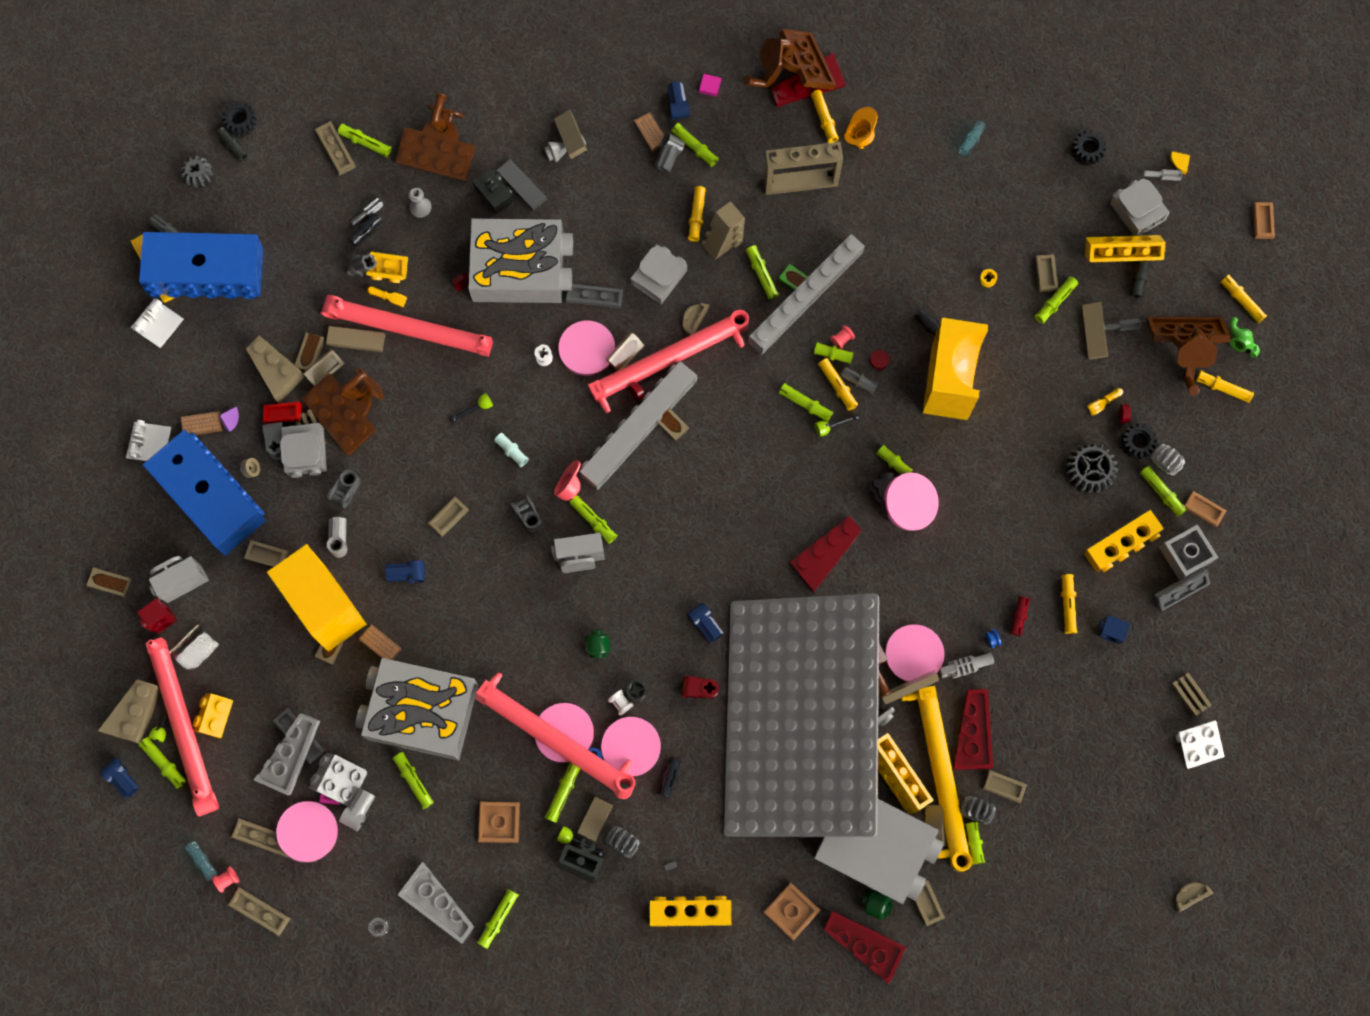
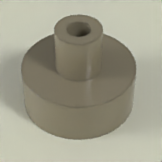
(250, 467)

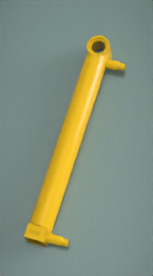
(942, 776)

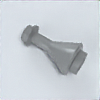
(556, 150)
(419, 204)

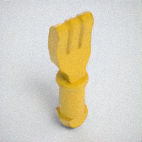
(394, 298)
(1098, 405)

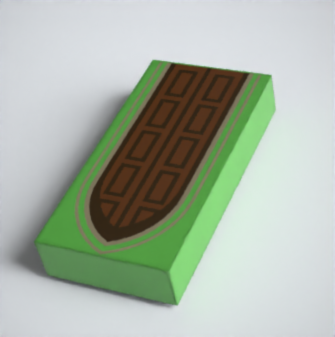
(792, 277)

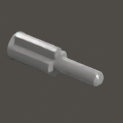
(1165, 174)

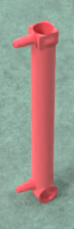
(339, 309)
(669, 356)
(555, 739)
(203, 796)

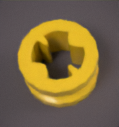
(990, 272)

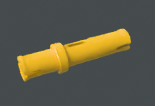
(827, 124)
(696, 216)
(1248, 304)
(1224, 386)
(842, 390)
(1069, 603)

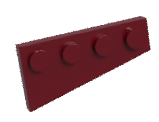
(793, 90)
(821, 557)
(974, 740)
(870, 947)

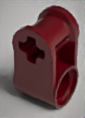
(696, 687)

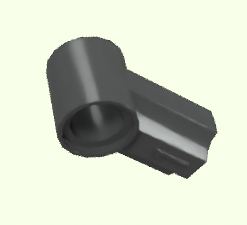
(670, 149)
(360, 264)

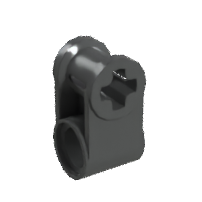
(273, 436)
(345, 490)
(525, 512)

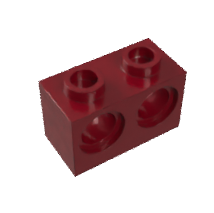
(156, 616)

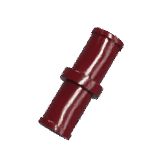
(1019, 616)

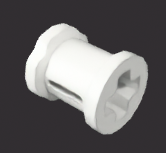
(547, 358)
(620, 702)

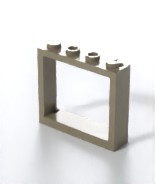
(802, 157)

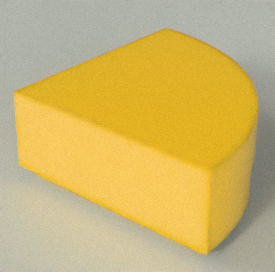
(1180, 161)

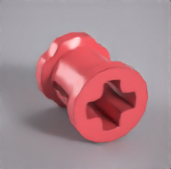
(842, 337)
(225, 879)

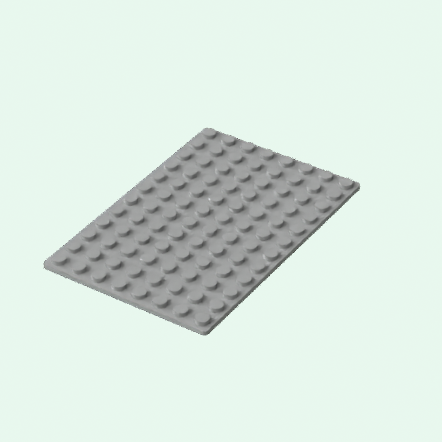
(803, 717)

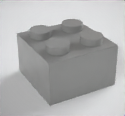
(1188, 552)

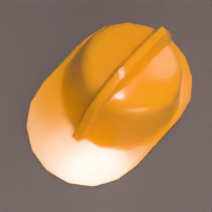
(861, 127)

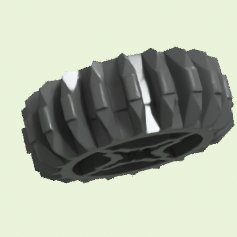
(1086, 462)

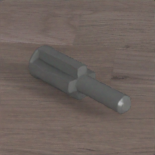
(369, 210)
(1124, 325)

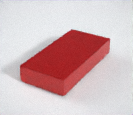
(282, 412)

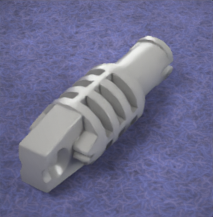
(966, 665)

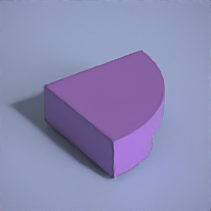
(230, 419)

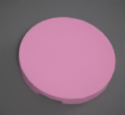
(586, 347)
(911, 501)
(914, 652)
(572, 722)
(634, 741)
(307, 831)

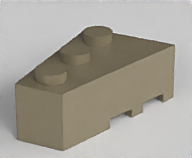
(725, 232)
(274, 368)
(133, 713)

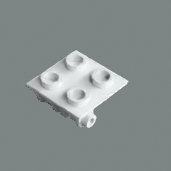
(157, 323)
(147, 440)
(1200, 744)

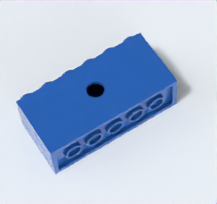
(201, 265)
(187, 472)

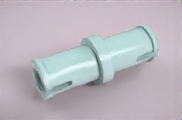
(511, 449)

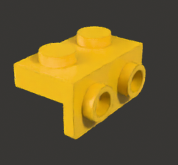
(389, 267)
(212, 715)

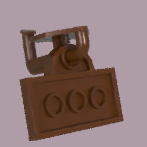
(797, 53)
(438, 145)
(1193, 339)
(345, 408)

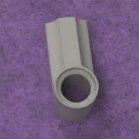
(337, 535)
(356, 812)

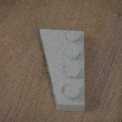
(289, 756)
(434, 902)

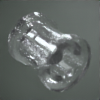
(382, 932)

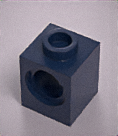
(1113, 629)

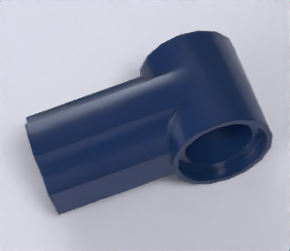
(678, 104)
(408, 572)
(703, 620)
(117, 775)

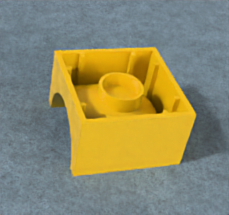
(953, 369)
(316, 598)

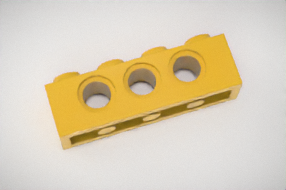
(1124, 248)
(1147, 523)
(901, 776)
(722, 917)

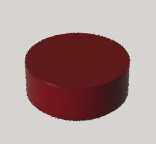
(461, 281)
(879, 359)
(637, 391)
(1124, 413)

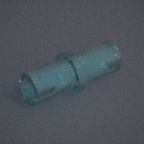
(972, 138)
(201, 860)

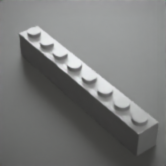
(806, 294)
(638, 425)

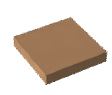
(499, 822)
(791, 911)

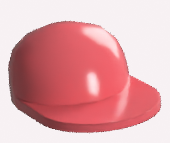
(569, 484)

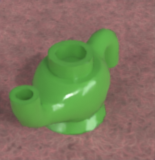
(1242, 339)

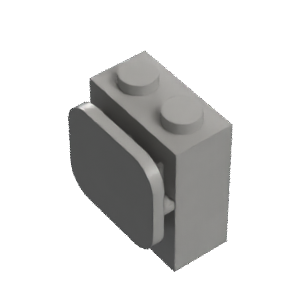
(1139, 206)
(659, 273)
(303, 450)
(578, 552)
(176, 578)

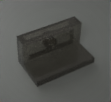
(194, 648)

